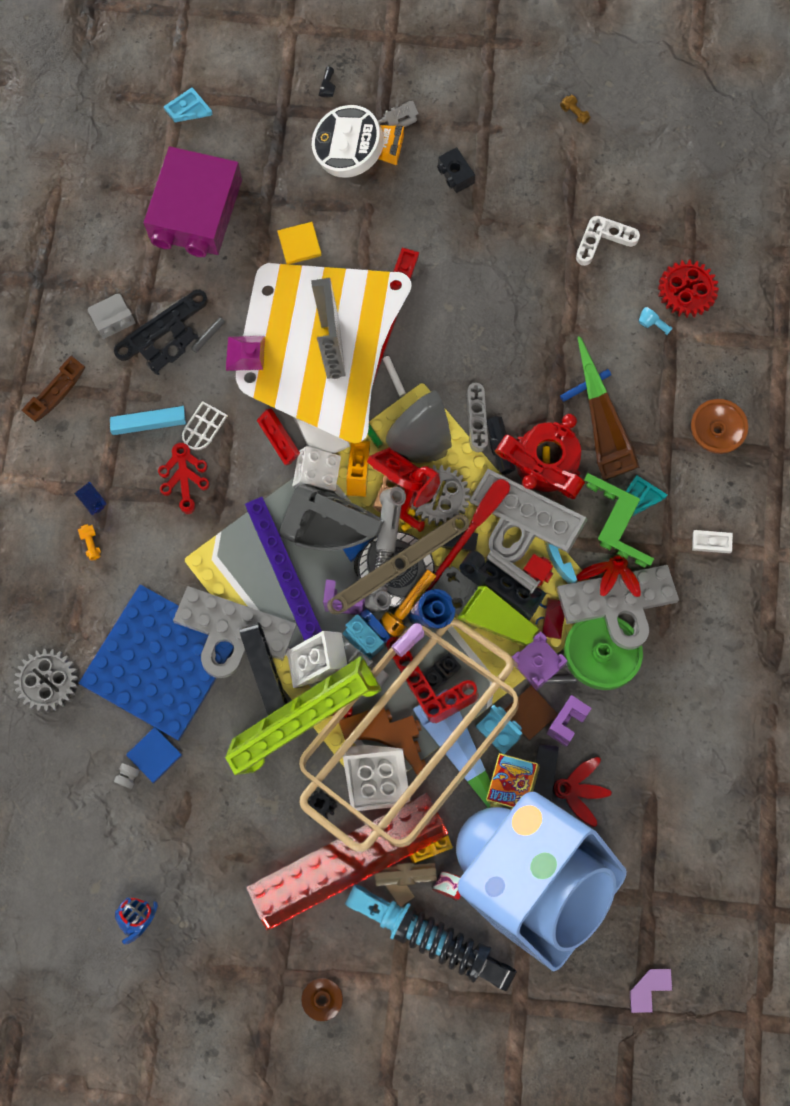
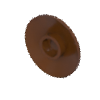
(311, 1003)

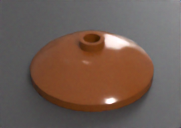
(723, 416)

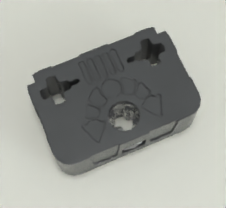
(460, 590)

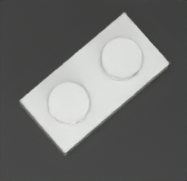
(712, 541)

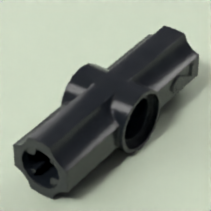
(497, 432)

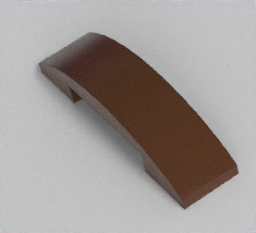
(55, 391)

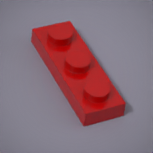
(278, 436)

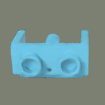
(363, 637)

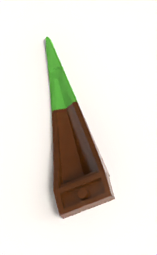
(612, 444)

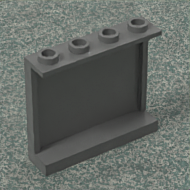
(329, 345)

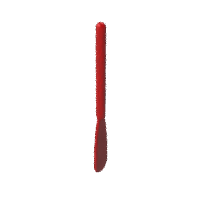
(487, 506)

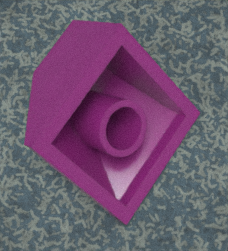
(245, 353)

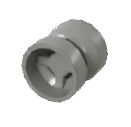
(128, 771)

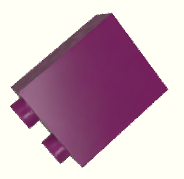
(192, 202)

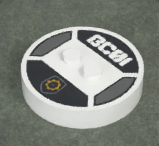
(347, 141)

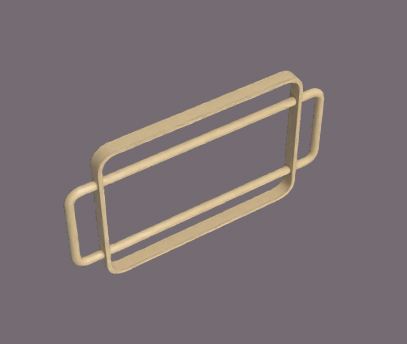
(378, 830)

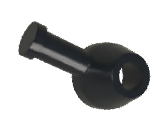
(327, 88)

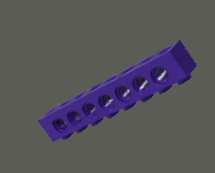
(283, 568)

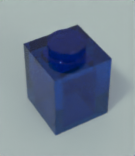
(91, 498)

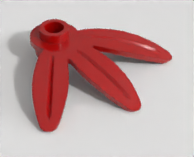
(615, 566)
(574, 790)

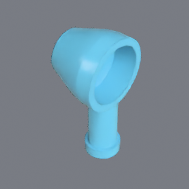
(649, 317)

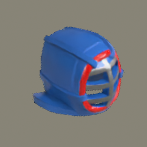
(134, 917)

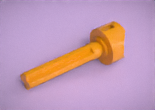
(393, 622)

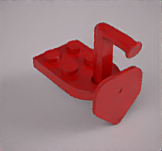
(410, 477)

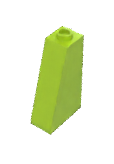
(496, 616)

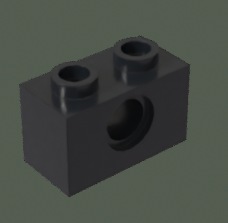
(455, 161)

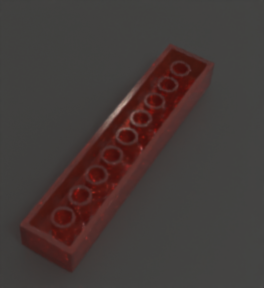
(339, 867)

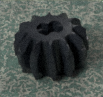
(327, 805)

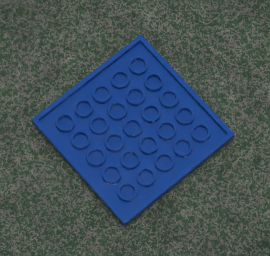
(153, 665)

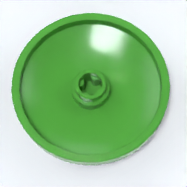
(597, 659)

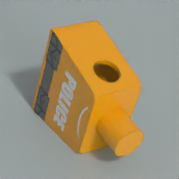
(392, 143)

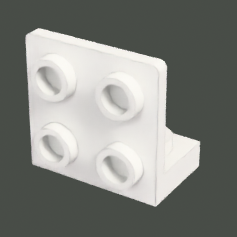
(317, 469)

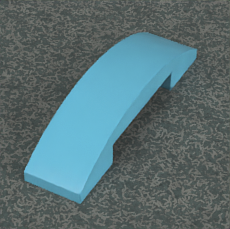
(565, 570)

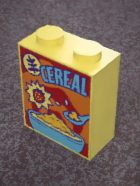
(511, 781)

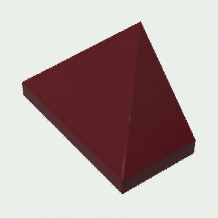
(553, 619)

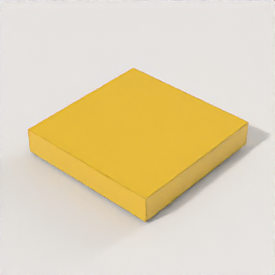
(299, 243)

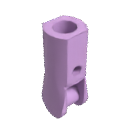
(408, 640)

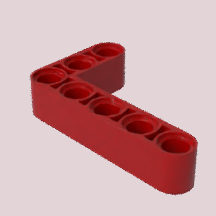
(433, 702)

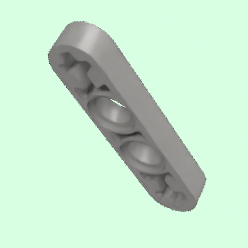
(477, 417)

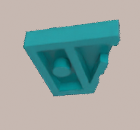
(648, 494)

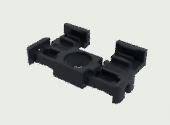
(159, 360)

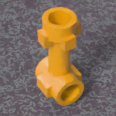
(87, 532)

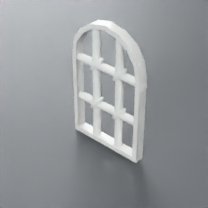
(209, 424)

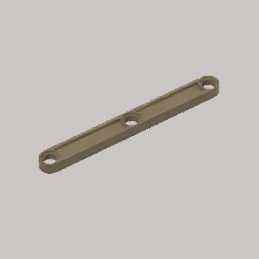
(389, 571)

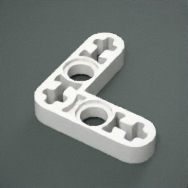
(603, 231)

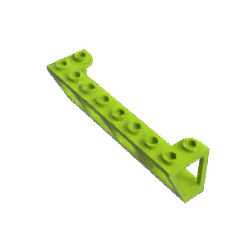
(300, 716)

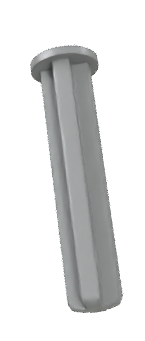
(513, 570)

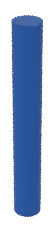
(580, 388)

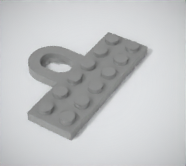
(533, 515)
(583, 602)
(222, 622)

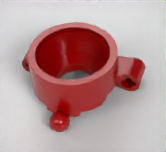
(544, 477)

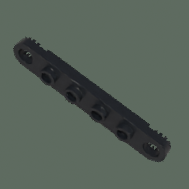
(154, 328)

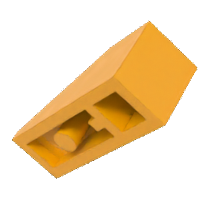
(358, 469)

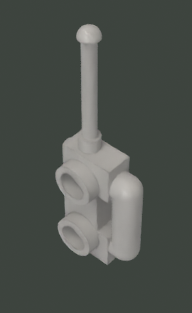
(407, 109)

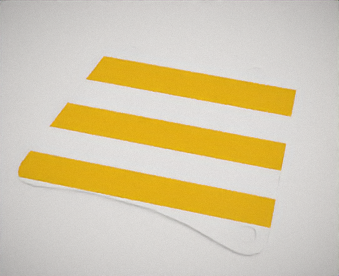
(293, 365)

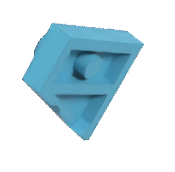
(187, 107)

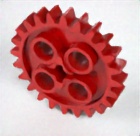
(696, 301)

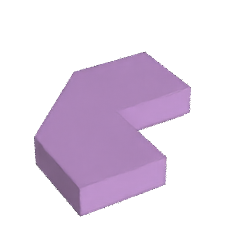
(652, 981)

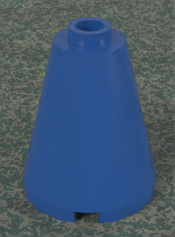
(433, 610)

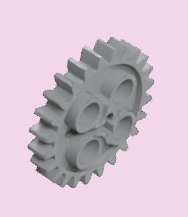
(455, 501)
(34, 694)

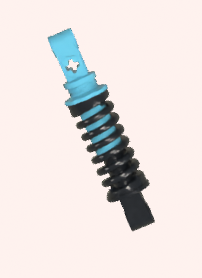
(407, 926)

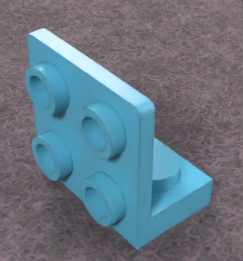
(507, 737)

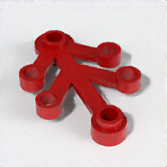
(183, 474)

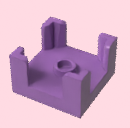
(330, 592)
(538, 661)
(572, 708)

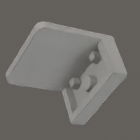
(111, 316)

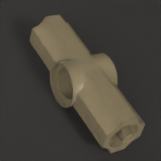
(406, 874)

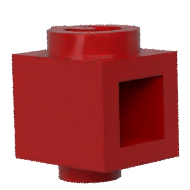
(539, 569)

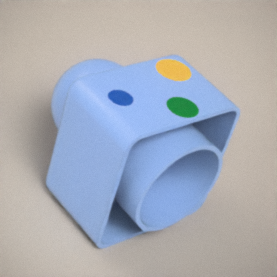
(537, 876)

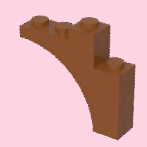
(394, 734)

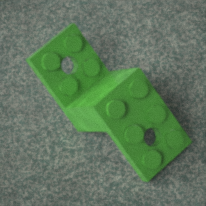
(618, 520)

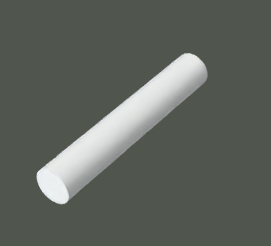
(394, 376)

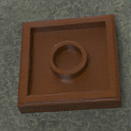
(532, 713)

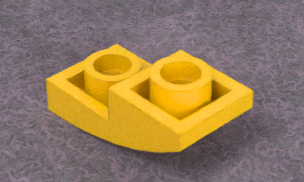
(434, 849)

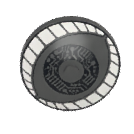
(403, 583)

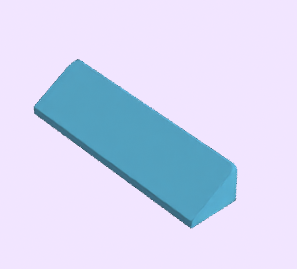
(147, 420)

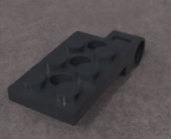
(475, 569)

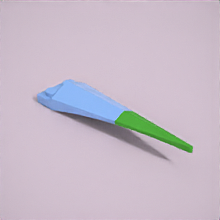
(460, 751)

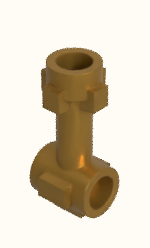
(569, 103)

